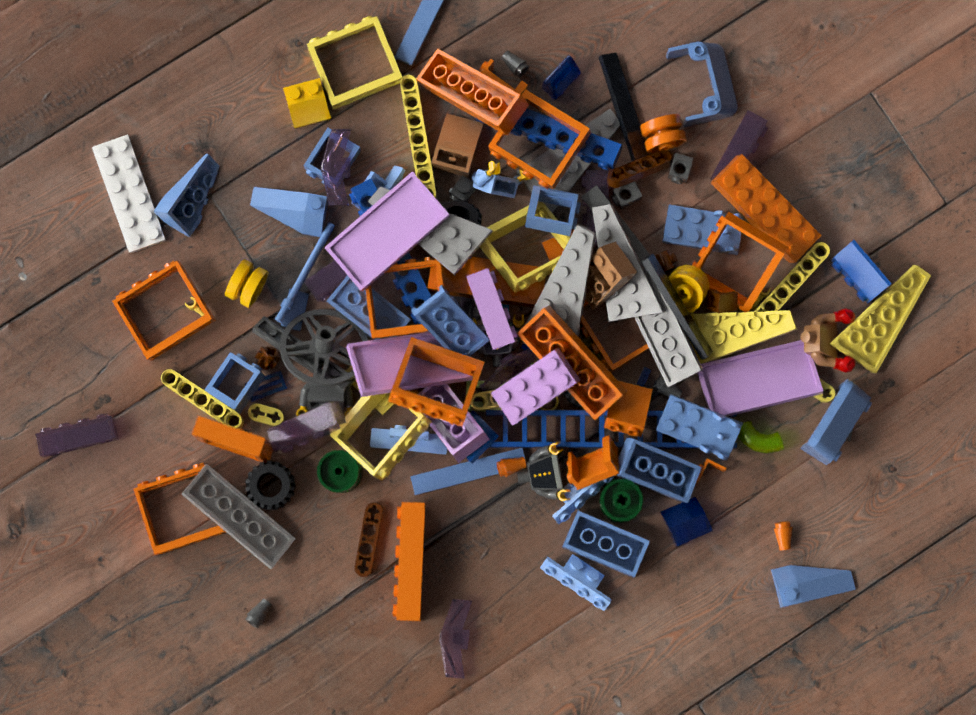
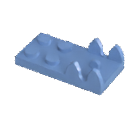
(693, 226)
(353, 305)
(450, 323)
(699, 426)

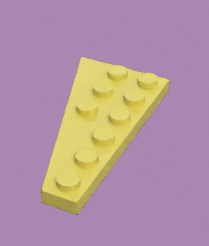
(876, 329)
(736, 331)

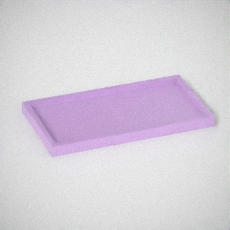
(387, 231)
(379, 360)
(759, 379)

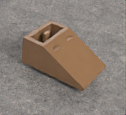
(457, 145)
(607, 274)

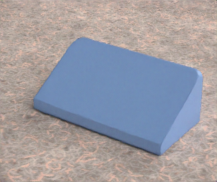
(298, 308)

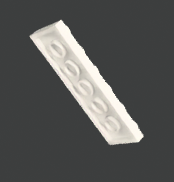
(128, 194)

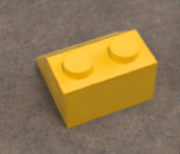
(307, 103)

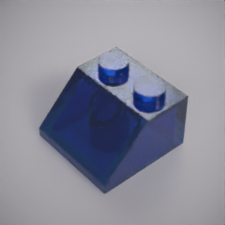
(686, 521)

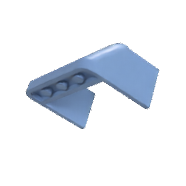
(723, 102)
(837, 423)

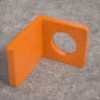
(711, 463)

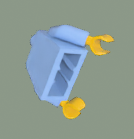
(496, 183)

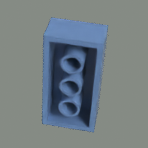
(657, 470)
(605, 544)

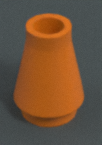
(510, 465)
(783, 533)

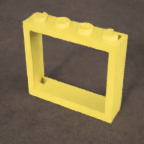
(364, 90)
(508, 225)
(396, 454)

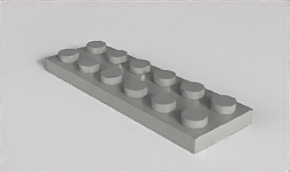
(668, 343)
(238, 516)

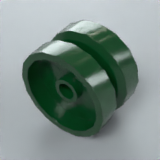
(351, 471)
(632, 500)

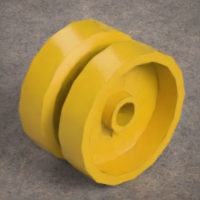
(246, 283)
(690, 285)

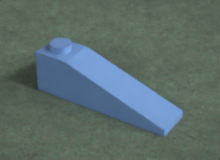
(185, 200)
(296, 209)
(804, 583)

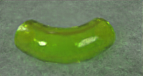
(760, 442)

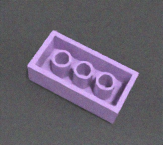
(490, 308)
(535, 386)
(458, 439)

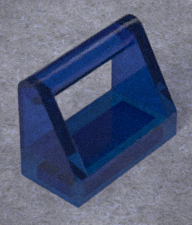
(561, 77)

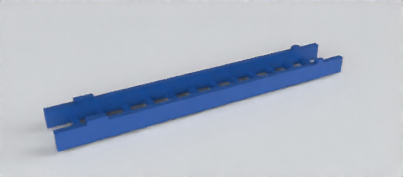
(582, 444)

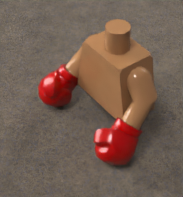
(820, 335)

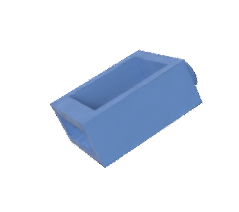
(312, 171)
(557, 198)
(249, 389)

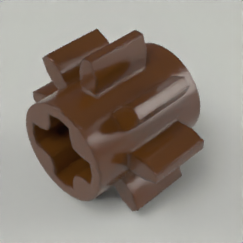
(667, 260)
(267, 357)

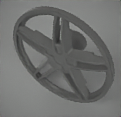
(322, 345)

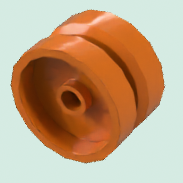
(663, 133)

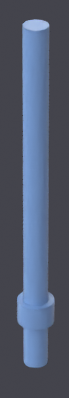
(287, 303)

